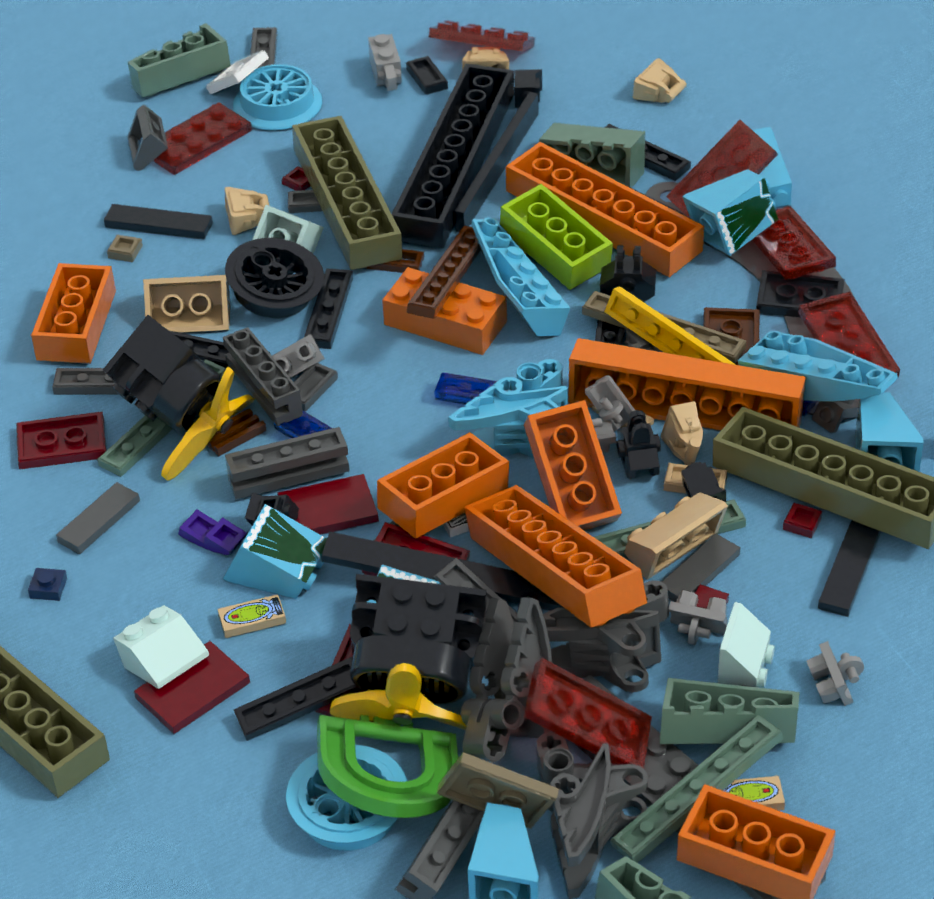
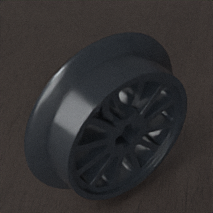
(265, 280)

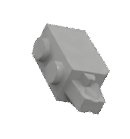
(385, 61)

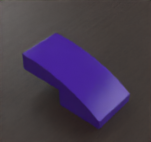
(211, 535)

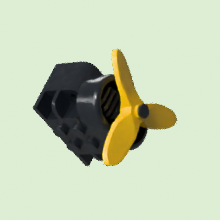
(175, 388)
(411, 649)

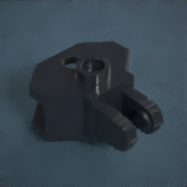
(630, 274)
(638, 446)

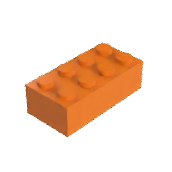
(73, 313)
(466, 320)
(572, 465)
(441, 484)
(755, 845)

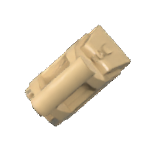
(486, 57)
(658, 83)
(244, 208)
(683, 431)

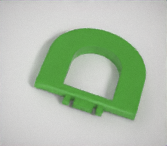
(387, 798)

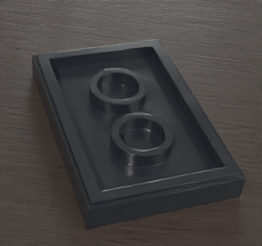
(784, 296)

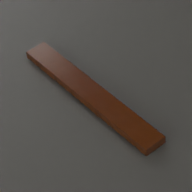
(445, 275)

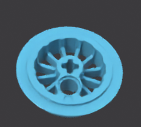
(277, 97)
(336, 830)

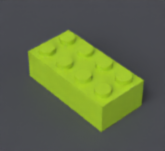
(556, 236)

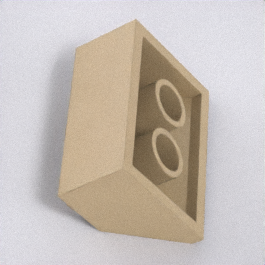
(189, 303)
(675, 533)

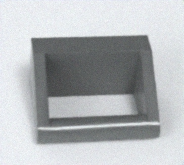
(153, 143)

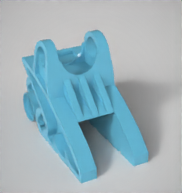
(503, 413)

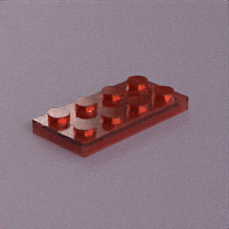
(476, 35)
(201, 137)
(734, 153)
(794, 246)
(844, 325)
(587, 714)

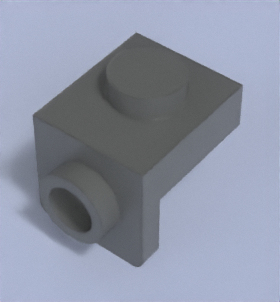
(830, 413)

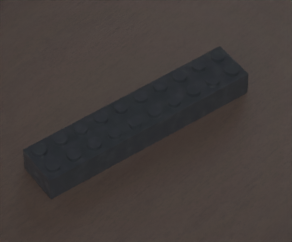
(453, 154)

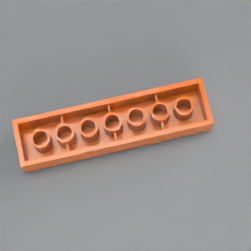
(615, 210)
(660, 380)
(556, 556)

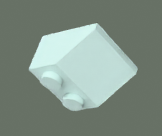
(282, 225)
(160, 647)
(745, 650)

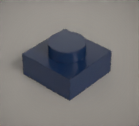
(47, 584)

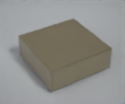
(124, 248)

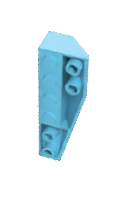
(521, 280)
(828, 370)

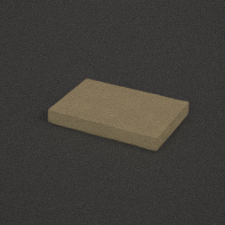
(482, 782)

